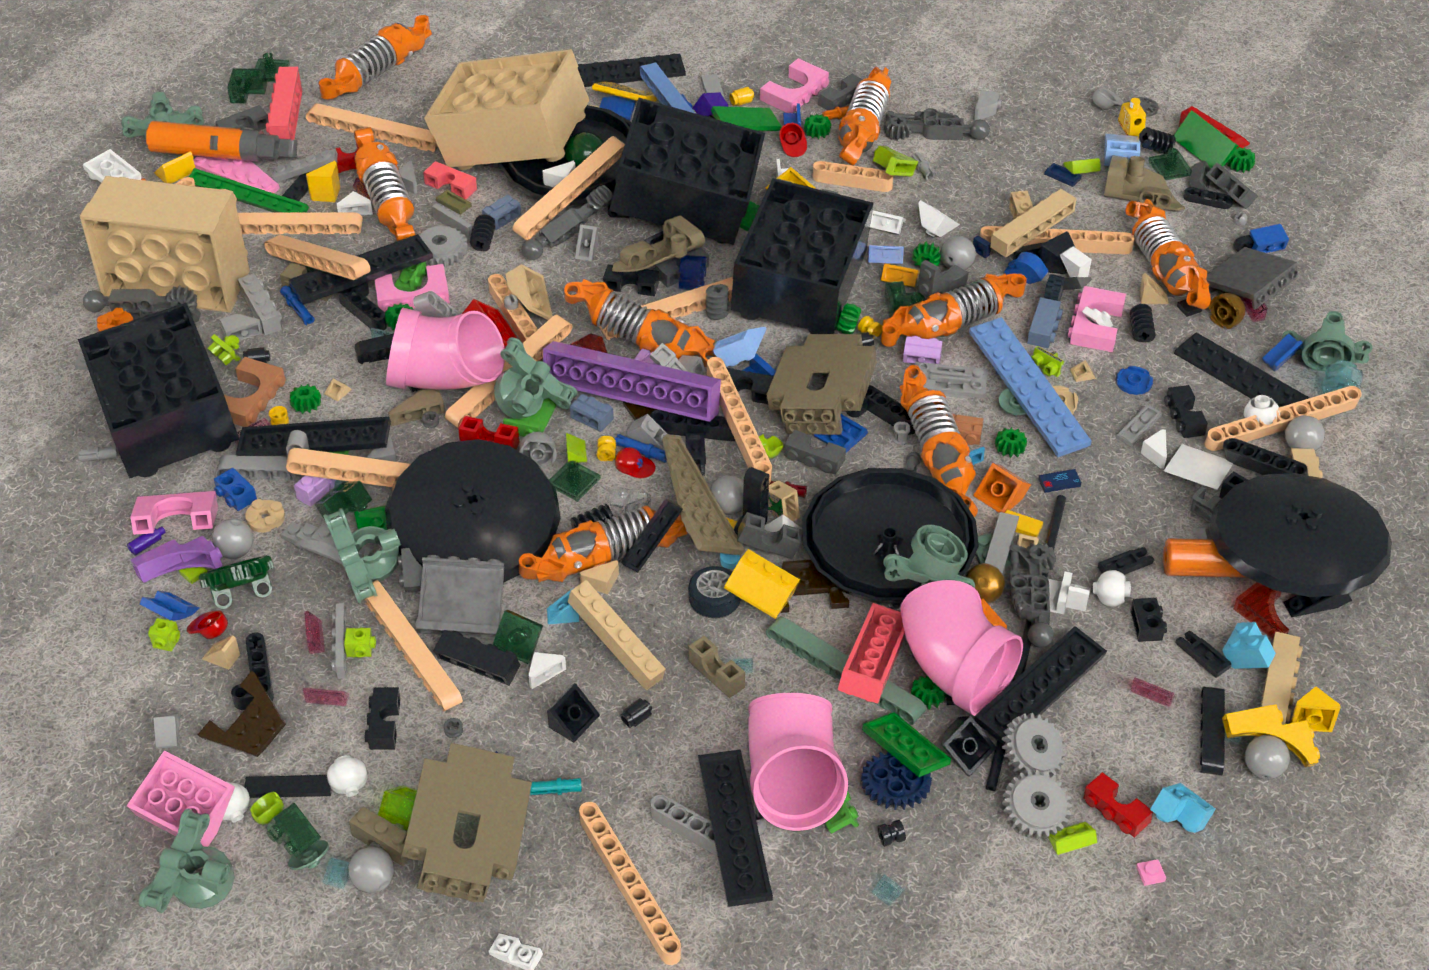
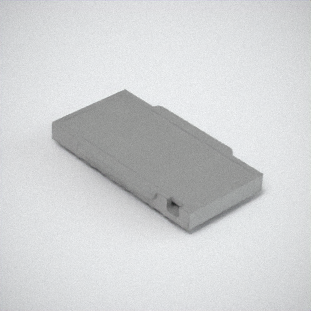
(955, 380)

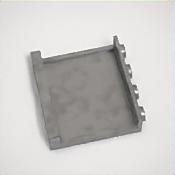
(1253, 275)
(460, 596)

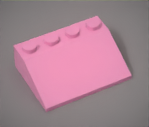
(178, 786)

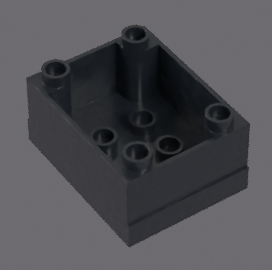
(688, 169)
(801, 257)
(158, 390)

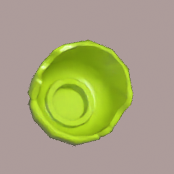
(771, 445)
(266, 808)

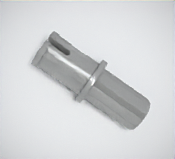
(923, 166)
(98, 454)

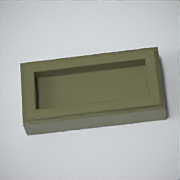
(453, 202)

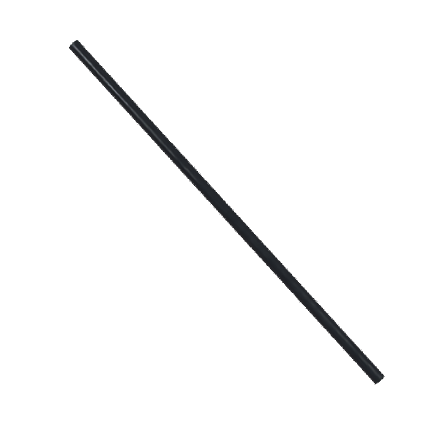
(999, 753)

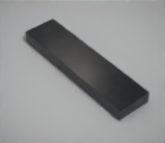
(652, 535)
(288, 786)

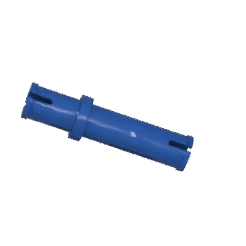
(294, 302)
(649, 451)

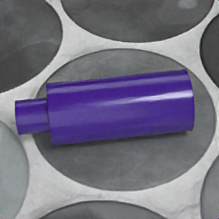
(145, 541)

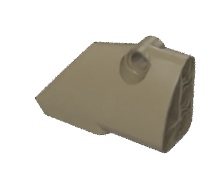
(1136, 183)
(678, 240)

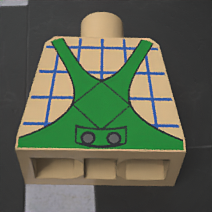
(783, 501)

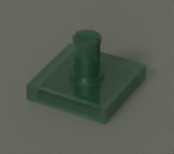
(270, 65)
(1170, 165)
(574, 480)
(518, 635)

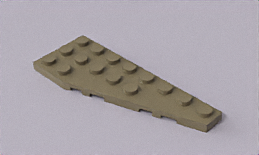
(700, 511)

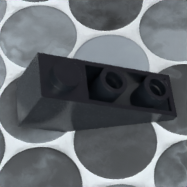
(1304, 605)

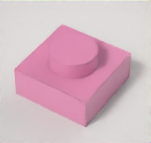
(1151, 872)

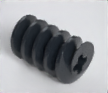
(1156, 140)
(482, 233)
(1142, 323)
(595, 515)

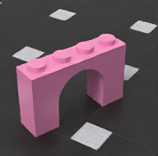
(786, 99)
(388, 294)
(1087, 333)
(151, 509)

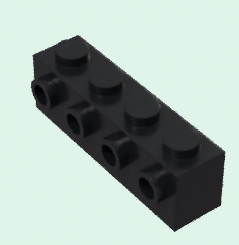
(477, 657)

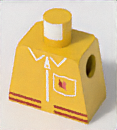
(1132, 117)

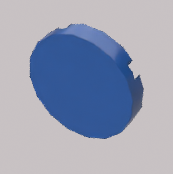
(1134, 380)

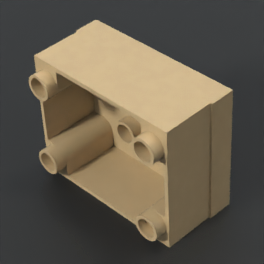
(508, 109)
(166, 238)

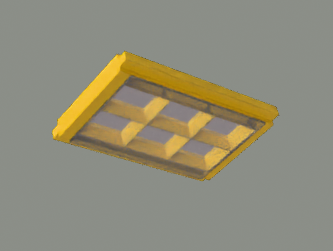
(623, 91)

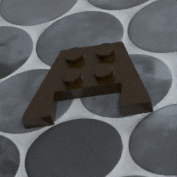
(813, 583)
(254, 727)

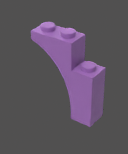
(174, 557)

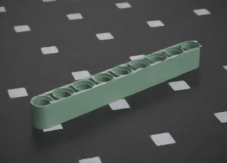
(833, 662)

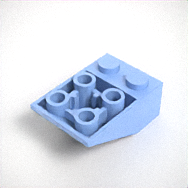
(1120, 146)
(739, 346)

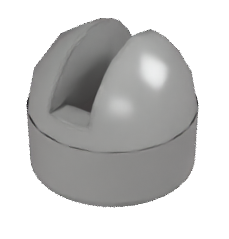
(1243, 218)
(508, 302)

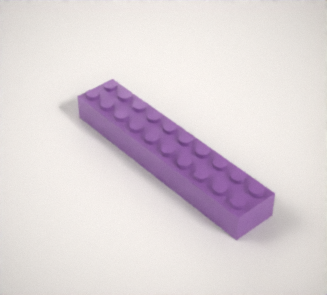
(634, 381)

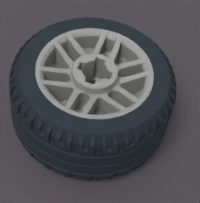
(708, 592)

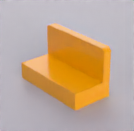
(895, 273)

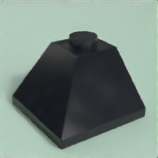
(1051, 251)
(967, 744)

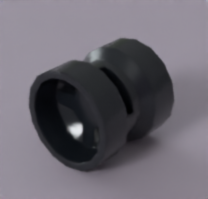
(891, 833)

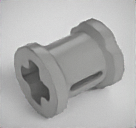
(901, 433)

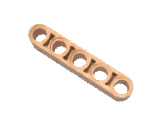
(852, 176)

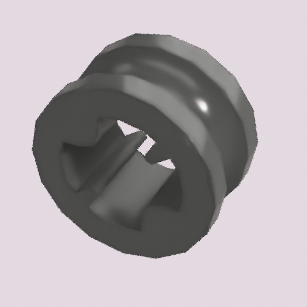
(430, 415)
(451, 733)

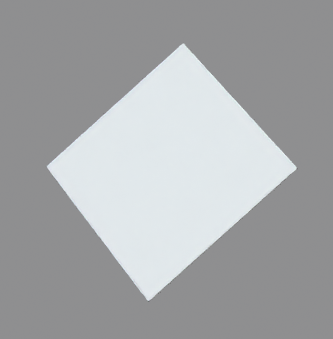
(1198, 466)

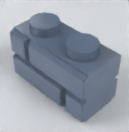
(503, 211)
(591, 412)

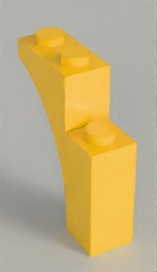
(1268, 721)

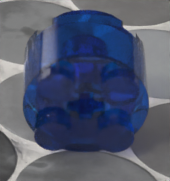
(692, 272)

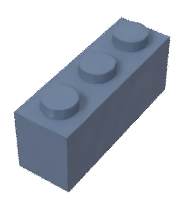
(1045, 323)

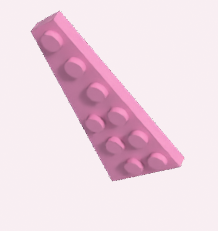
(237, 170)

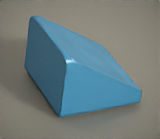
(977, 455)

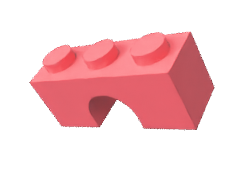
(440, 174)

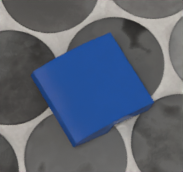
(619, 105)
(850, 436)
(169, 605)

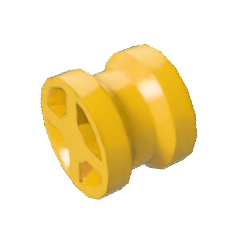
(278, 415)

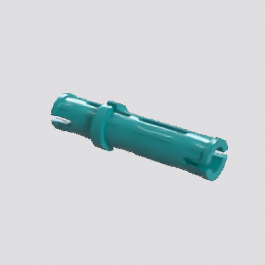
(556, 786)

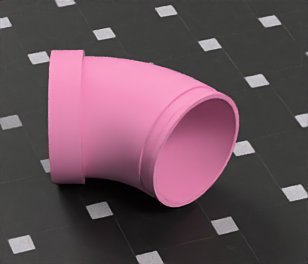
(444, 351)
(959, 644)
(793, 760)

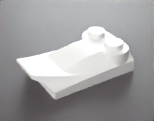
(110, 165)

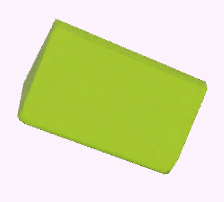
(1083, 166)
(576, 449)
(1073, 838)

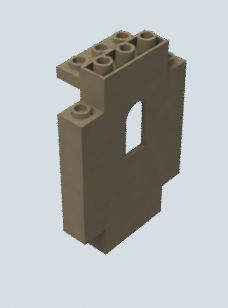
(849, 376)
(475, 785)

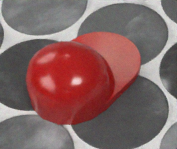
(793, 140)
(633, 463)
(209, 624)

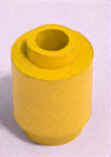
(741, 96)

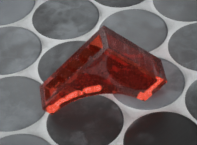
(1258, 606)

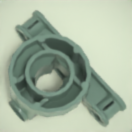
(160, 111)
(1330, 344)
(532, 377)
(936, 557)
(369, 568)
(181, 861)

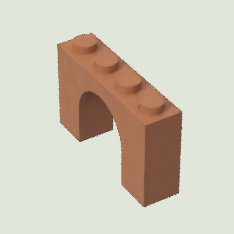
(266, 378)

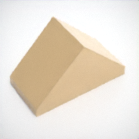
(1151, 292)
(602, 576)
(223, 653)

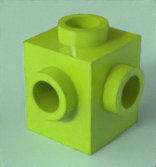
(164, 634)
(359, 642)

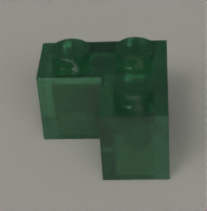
(246, 82)
(896, 296)
(348, 495)
(292, 829)

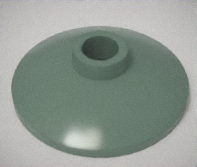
(1009, 403)
(310, 857)

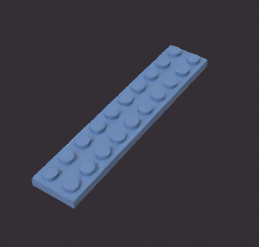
(1030, 387)

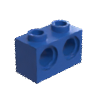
(235, 489)

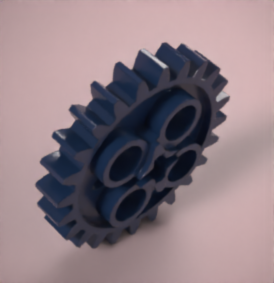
(893, 782)

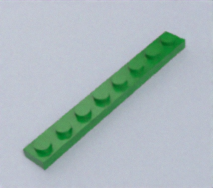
(249, 194)

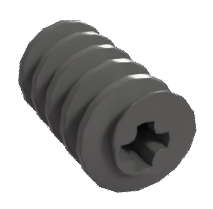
(717, 301)

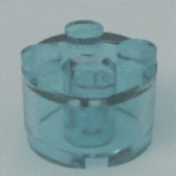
(1340, 376)

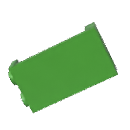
(535, 422)

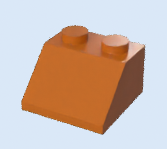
(1001, 488)

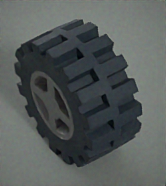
(1054, 287)

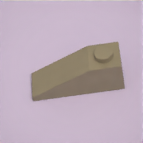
(416, 406)

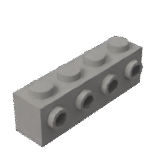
(260, 303)

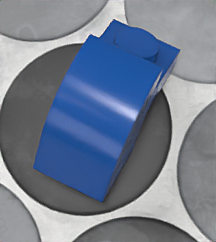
(1029, 266)

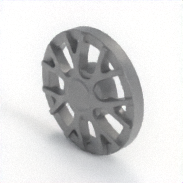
(1148, 106)

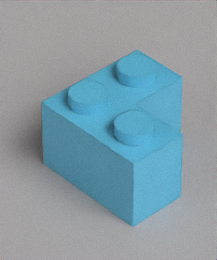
(1248, 647)
(1182, 804)

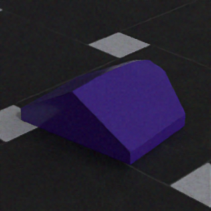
(706, 101)

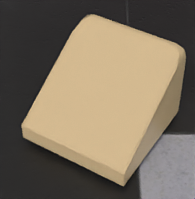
(1082, 372)
(337, 390)
(1025, 540)

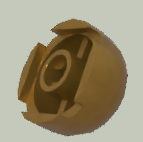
(1227, 310)
(988, 581)

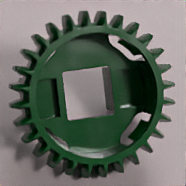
(238, 575)

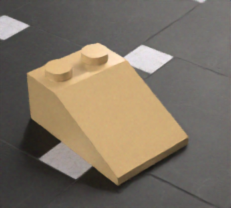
(530, 290)

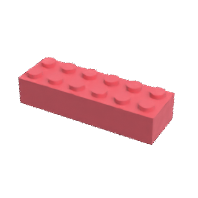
(285, 103)
(873, 654)

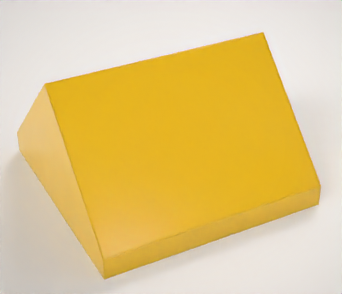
(176, 169)
(324, 183)
(1318, 710)

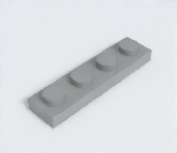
(304, 165)
(338, 635)

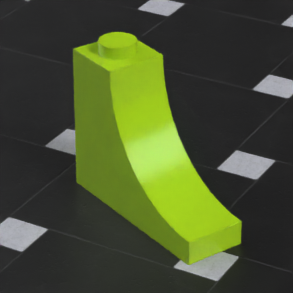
(894, 161)

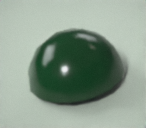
(581, 147)

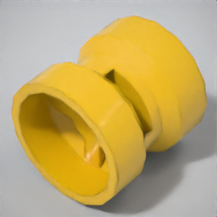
(868, 325)
(606, 448)

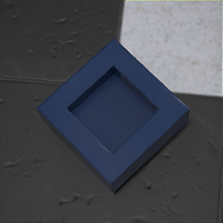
(982, 246)

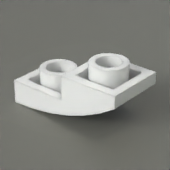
(1101, 318)
(513, 952)

